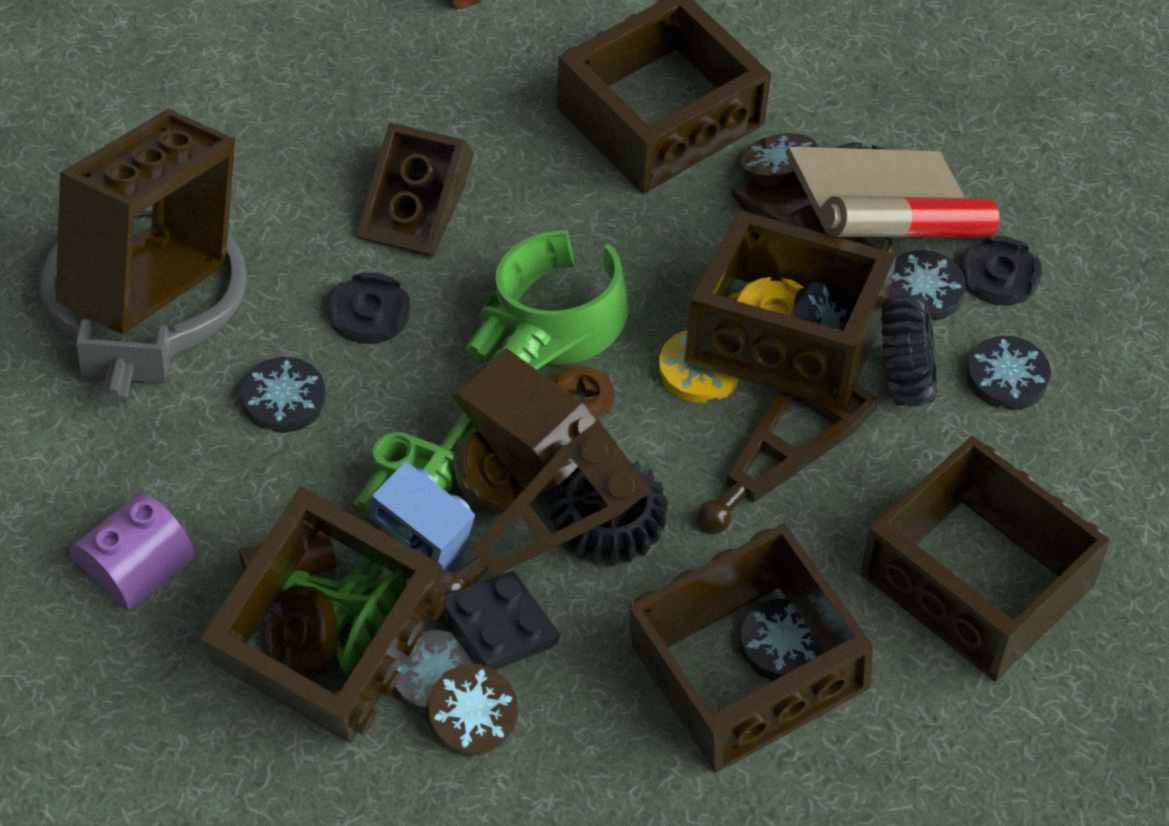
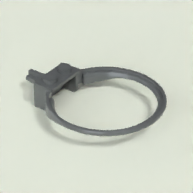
(130, 361)

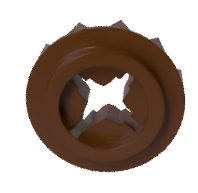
(595, 384)

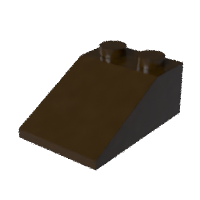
(414, 189)
(783, 203)
(523, 416)

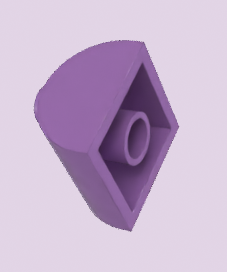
(134, 550)

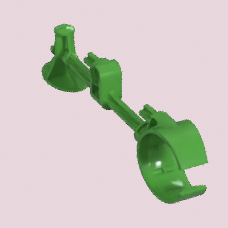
(531, 334)

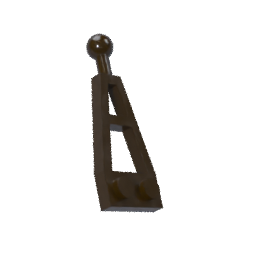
(605, 470)
(715, 515)

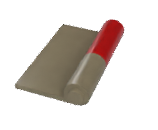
(889, 194)

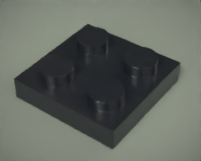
(499, 621)

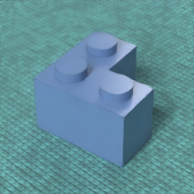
(423, 515)

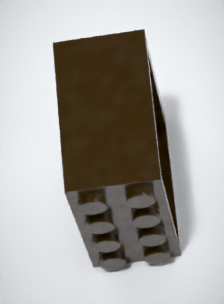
(684, 138)
(186, 179)
(778, 347)
(1015, 508)
(718, 589)
(376, 673)

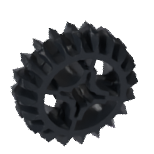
(909, 350)
(576, 500)

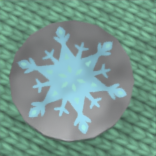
(436, 655)

